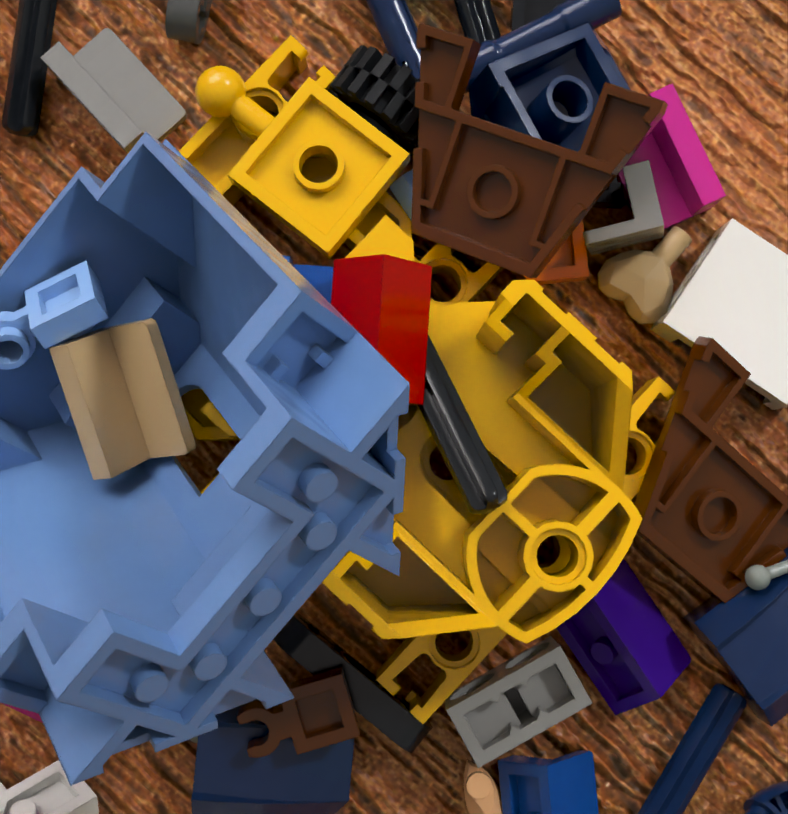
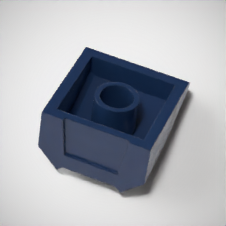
(548, 87)
(751, 643)
(273, 784)

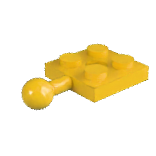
(306, 126)

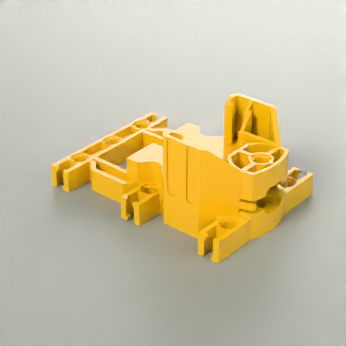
(545, 409)

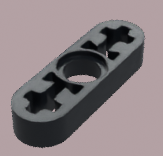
(370, 699)

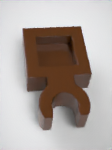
(314, 718)

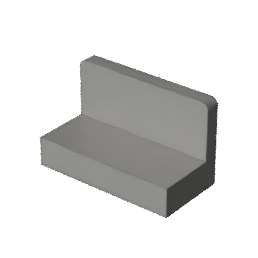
(116, 89)
(647, 215)

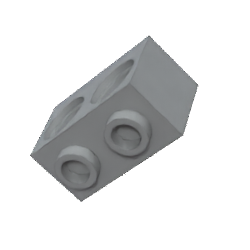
(516, 701)

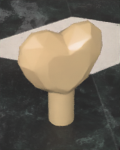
(644, 277)

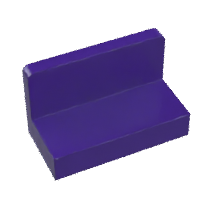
(625, 643)

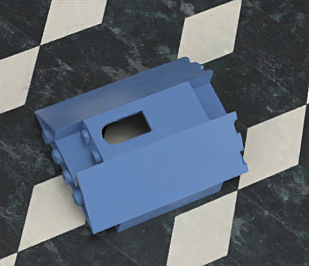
(135, 594)

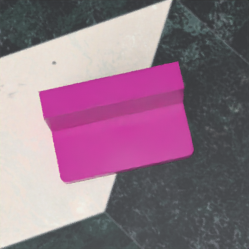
(678, 163)

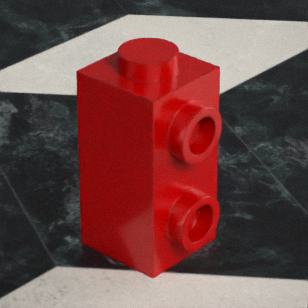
(390, 308)

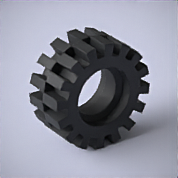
(380, 94)

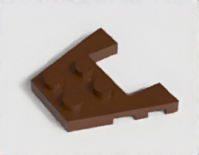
(500, 188)
(699, 494)

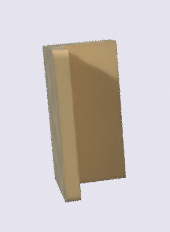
(123, 397)

